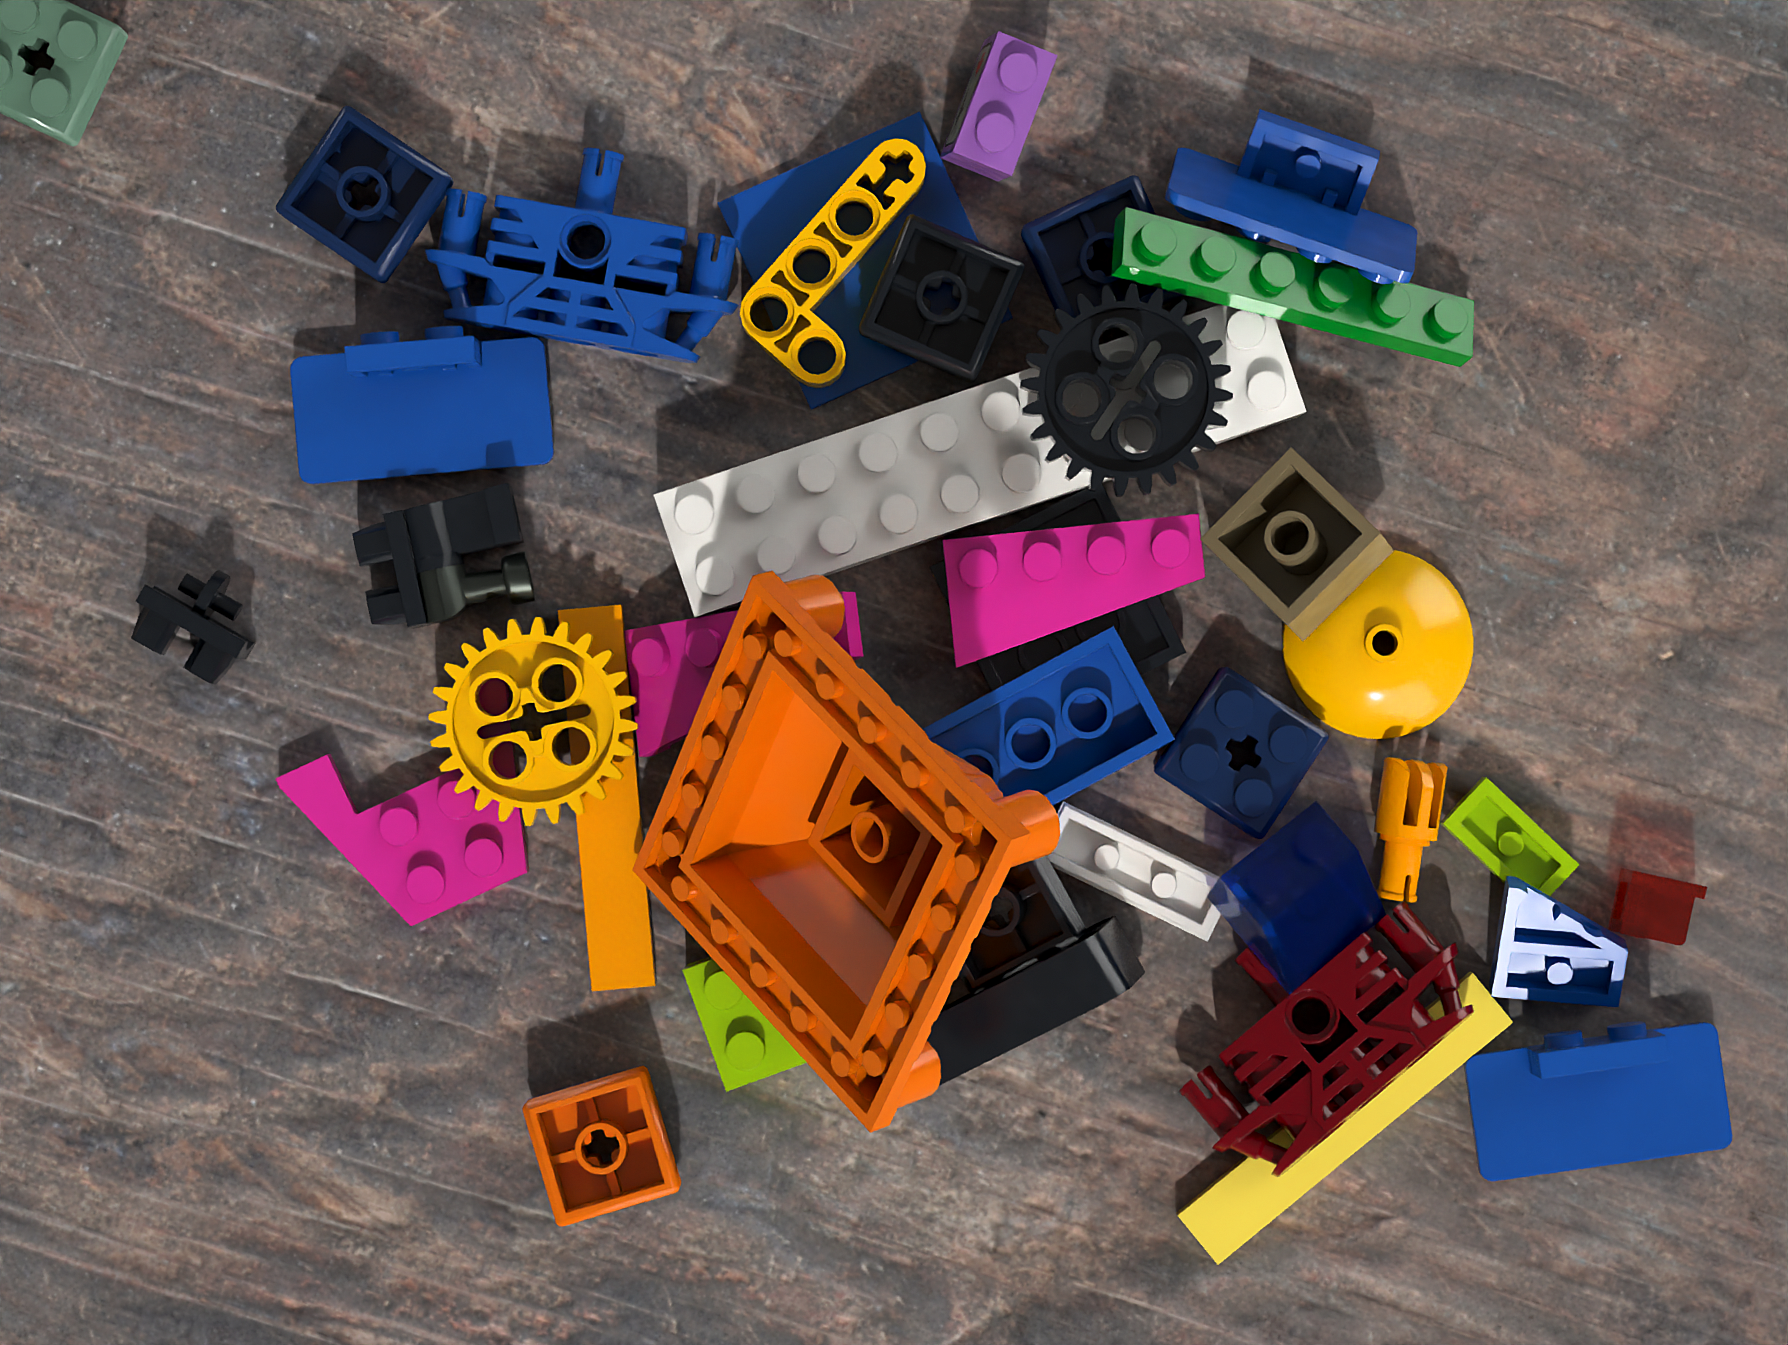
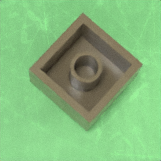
(1297, 544)

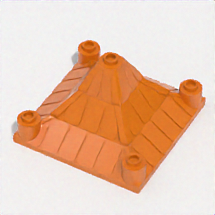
(832, 848)

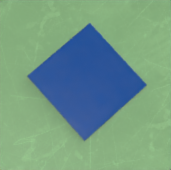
(776, 212)

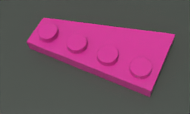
(1049, 579)
(675, 663)

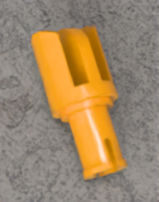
(1407, 821)

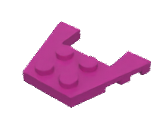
(429, 842)

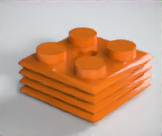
(580, 1182)

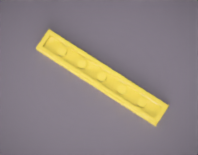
(1252, 1197)

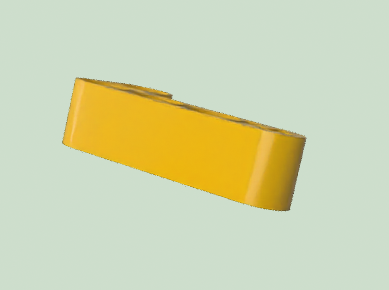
(842, 252)

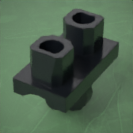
(165, 615)

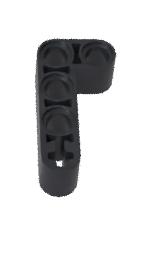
(1035, 999)

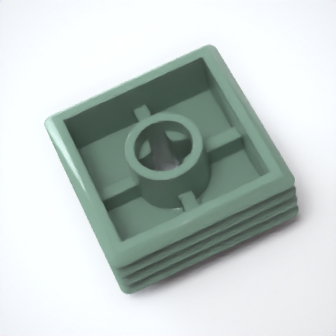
(84, 55)

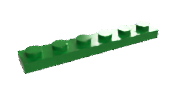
(1291, 287)

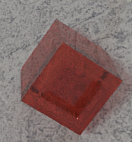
(1653, 906)

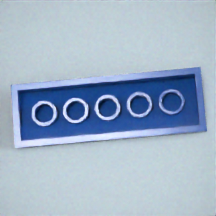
(1059, 723)

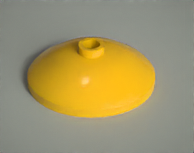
(1391, 694)

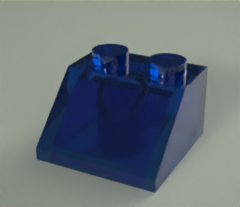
(1299, 897)

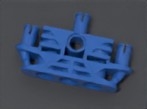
(576, 309)

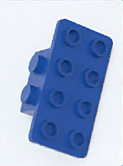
(1299, 191)
(421, 407)
(1598, 1100)

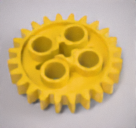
(521, 664)

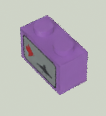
(998, 106)

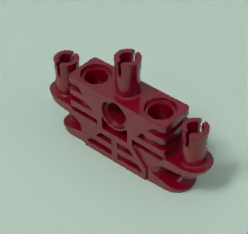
(1352, 1072)

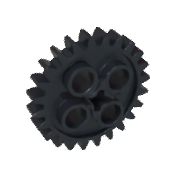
(1174, 423)

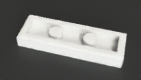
(1135, 871)

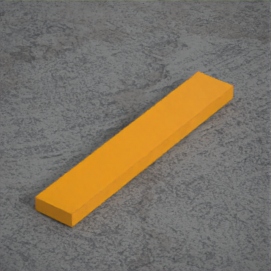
(610, 829)

